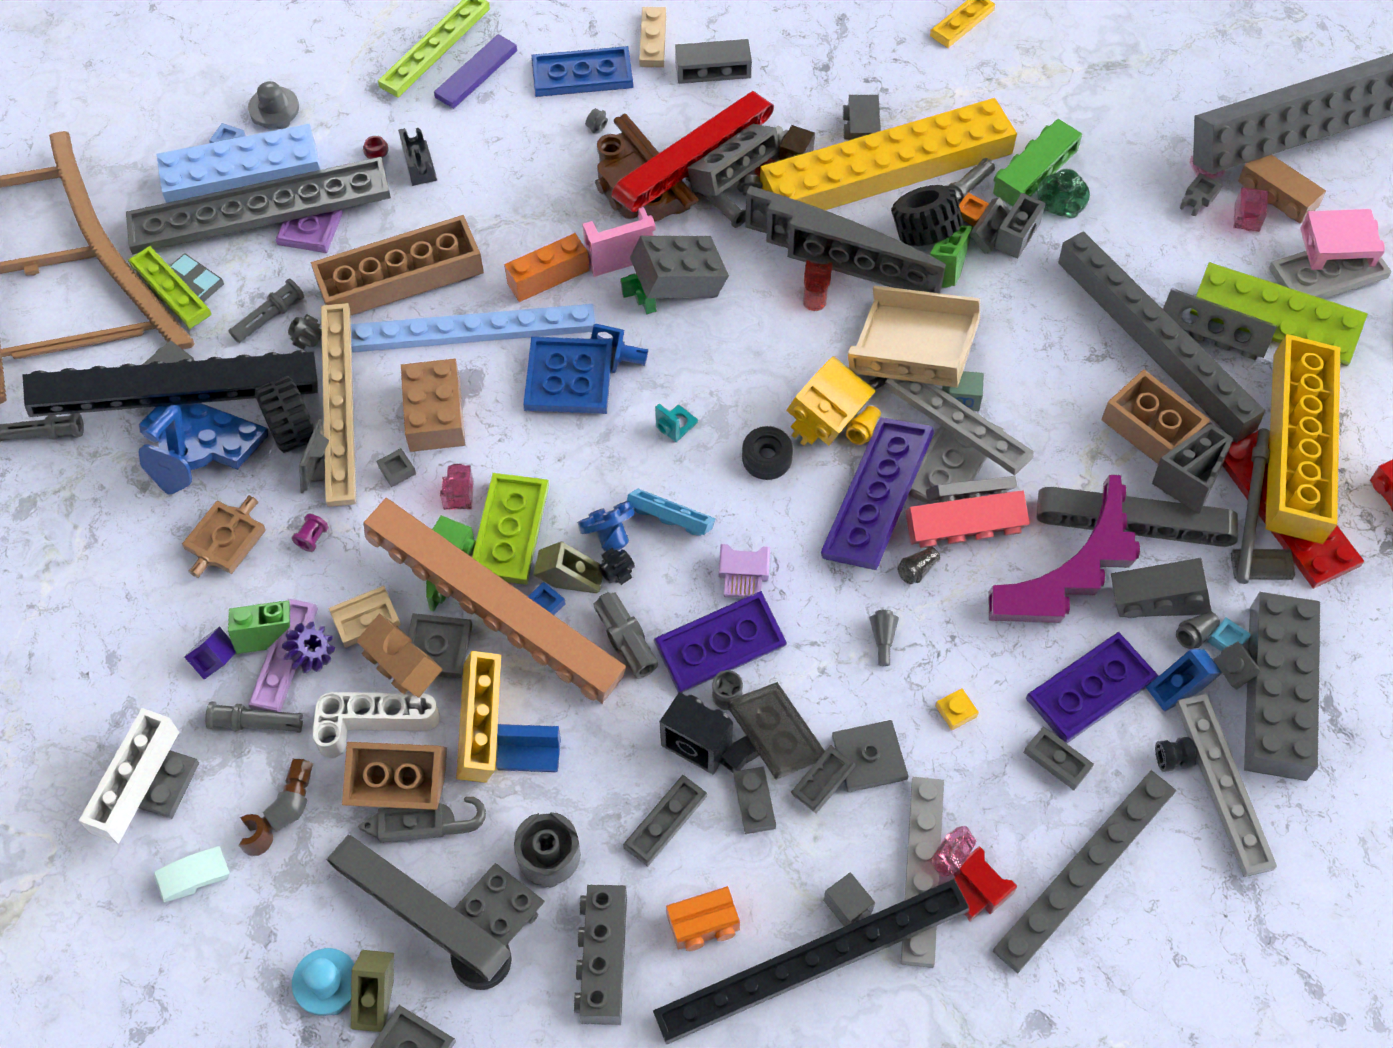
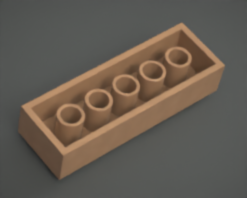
(399, 266)

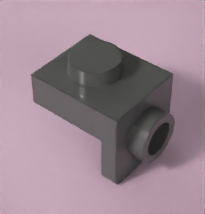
(1237, 665)

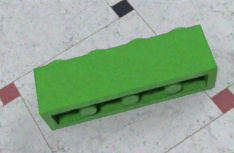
(1039, 159)

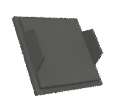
(312, 465)

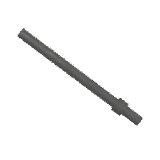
(1259, 457)

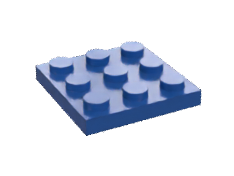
(568, 375)

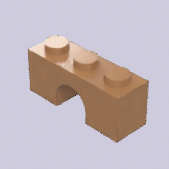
(398, 657)

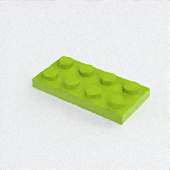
(511, 526)

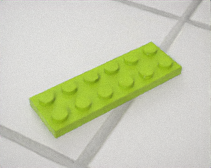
(1289, 309)

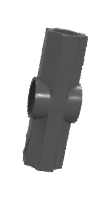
(625, 634)

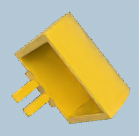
(828, 402)

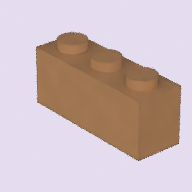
(1285, 186)

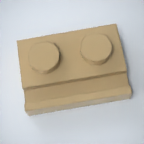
(358, 613)

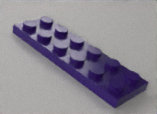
(877, 493)

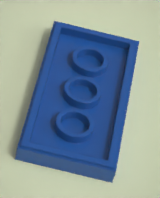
(582, 71)

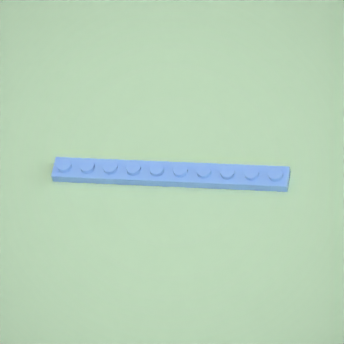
(472, 327)

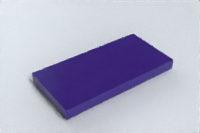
(720, 642)
(1091, 687)

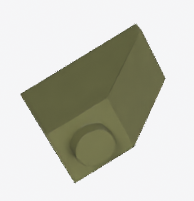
(568, 569)
(371, 990)

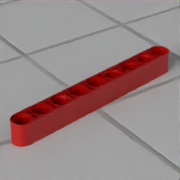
(672, 163)

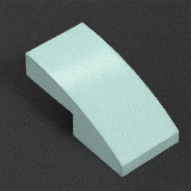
(191, 872)

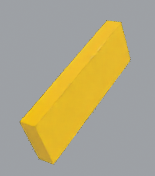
(961, 21)

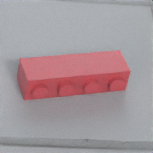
(967, 518)

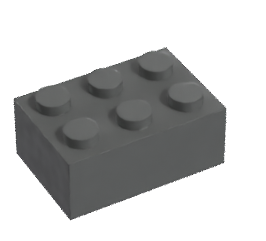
(678, 266)

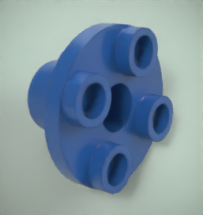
(608, 525)

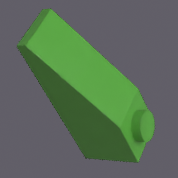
(953, 253)

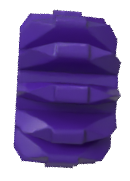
(299, 653)

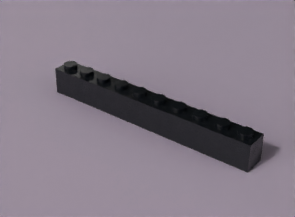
(163, 383)

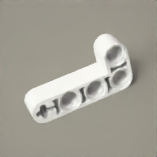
(375, 719)

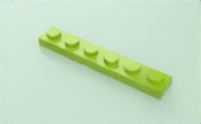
(432, 46)

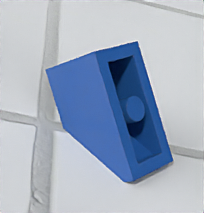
(1184, 678)

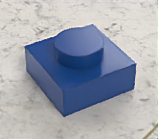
(547, 598)

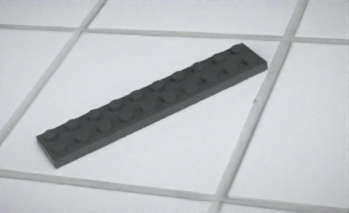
(257, 205)

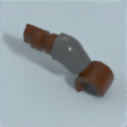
(281, 813)

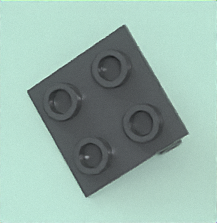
(500, 904)

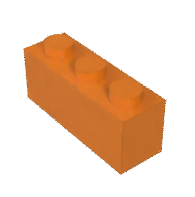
(547, 267)

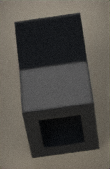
(739, 754)

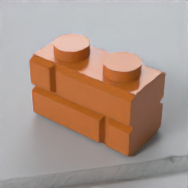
(703, 919)

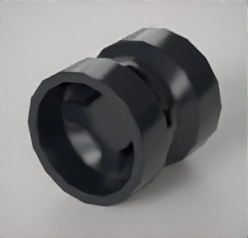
(1175, 753)

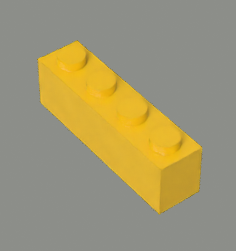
(478, 717)

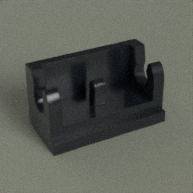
(417, 157)

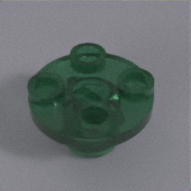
(1064, 193)

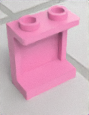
(1341, 236)
(613, 247)

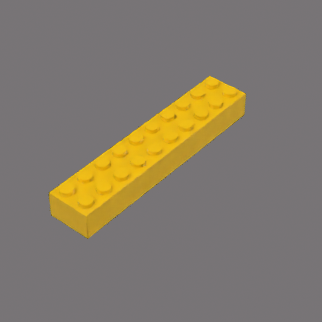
(893, 157)

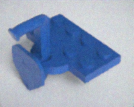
(192, 438)

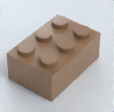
(432, 405)
(1152, 416)

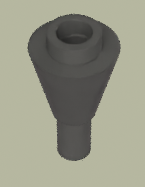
(884, 628)

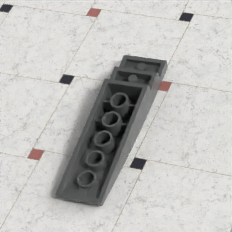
(852, 247)

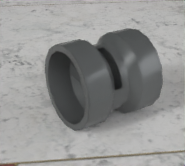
(726, 683)

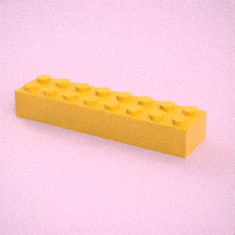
(1304, 440)

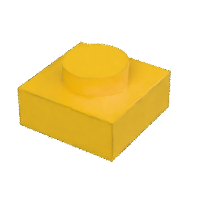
(957, 709)

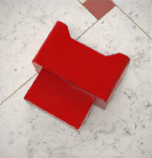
(982, 885)

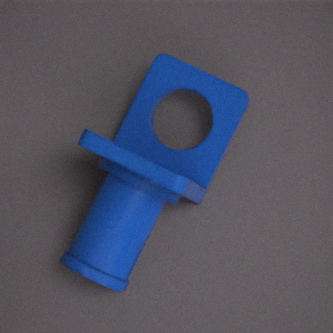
(623, 352)

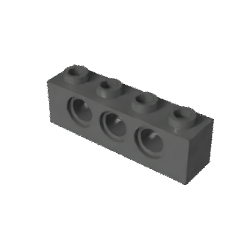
(733, 159)
(1260, 330)

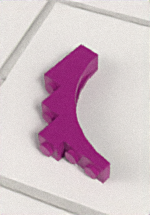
(1045, 597)

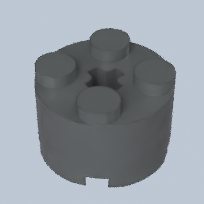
(546, 866)

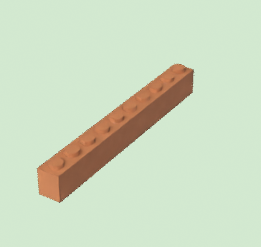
(494, 601)

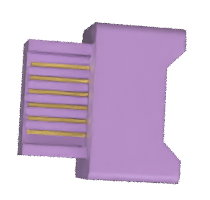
(743, 570)

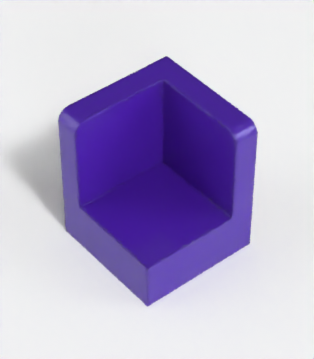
(211, 653)

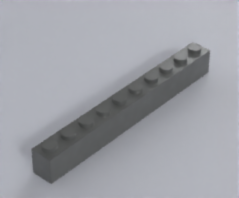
(1161, 337)

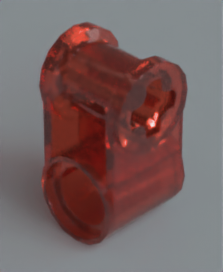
(816, 285)

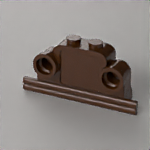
(625, 153)

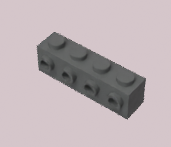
(602, 955)

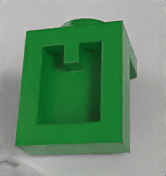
(631, 286)

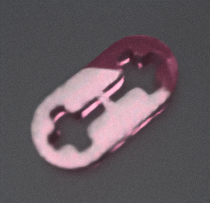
(953, 851)

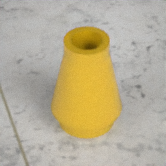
(862, 427)

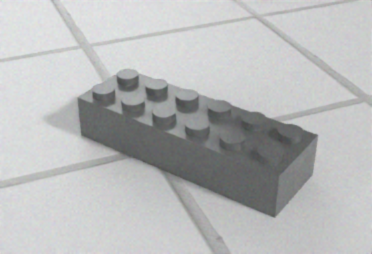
(1285, 694)

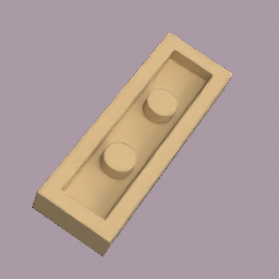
(652, 37)

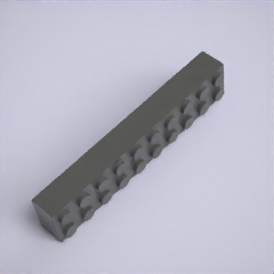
(1293, 115)

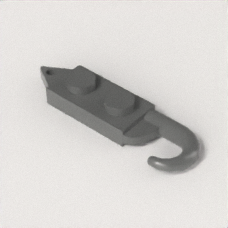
(415, 824)

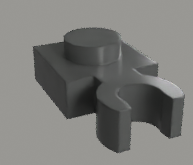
(1200, 192)

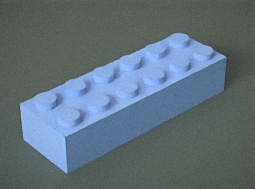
(237, 162)

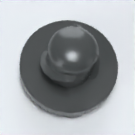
(273, 106)

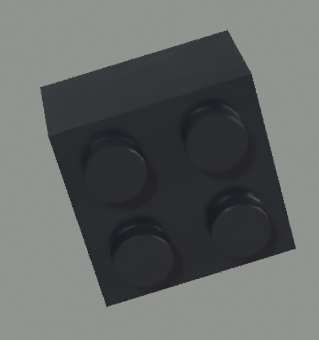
(696, 732)

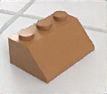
(394, 775)

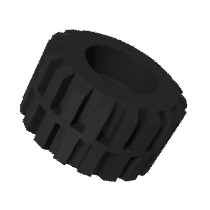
(927, 215)
(285, 413)

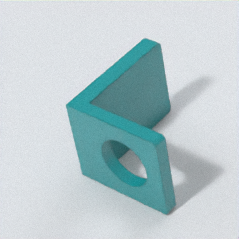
(670, 424)

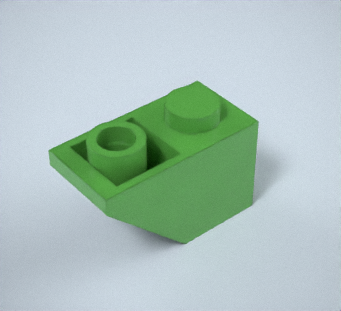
(258, 625)

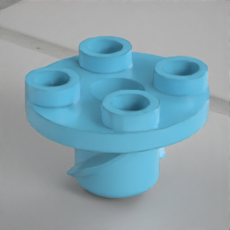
(323, 982)

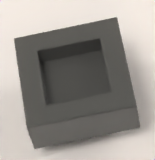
(396, 467)

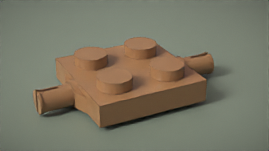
(224, 537)

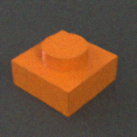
(972, 208)

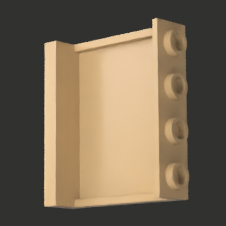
(916, 336)

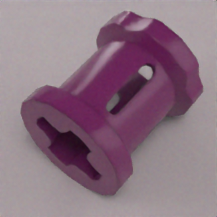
(310, 532)

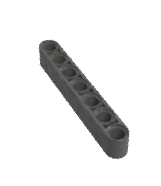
(1144, 517)
(419, 907)

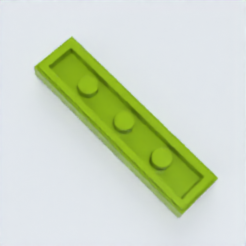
(169, 287)

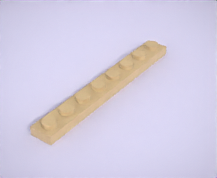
(338, 405)

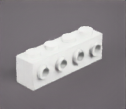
(129, 776)

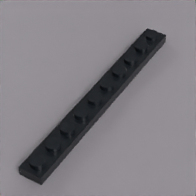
(810, 961)

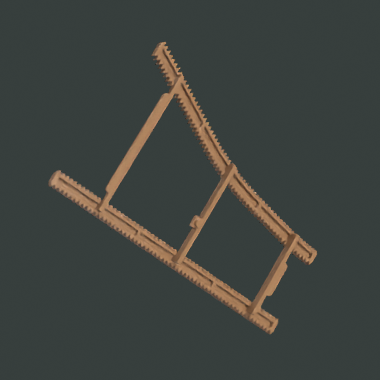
(99, 247)

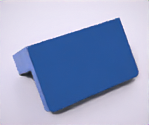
(528, 748)

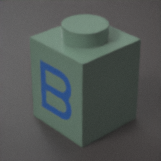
(969, 390)

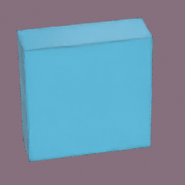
(1228, 634)

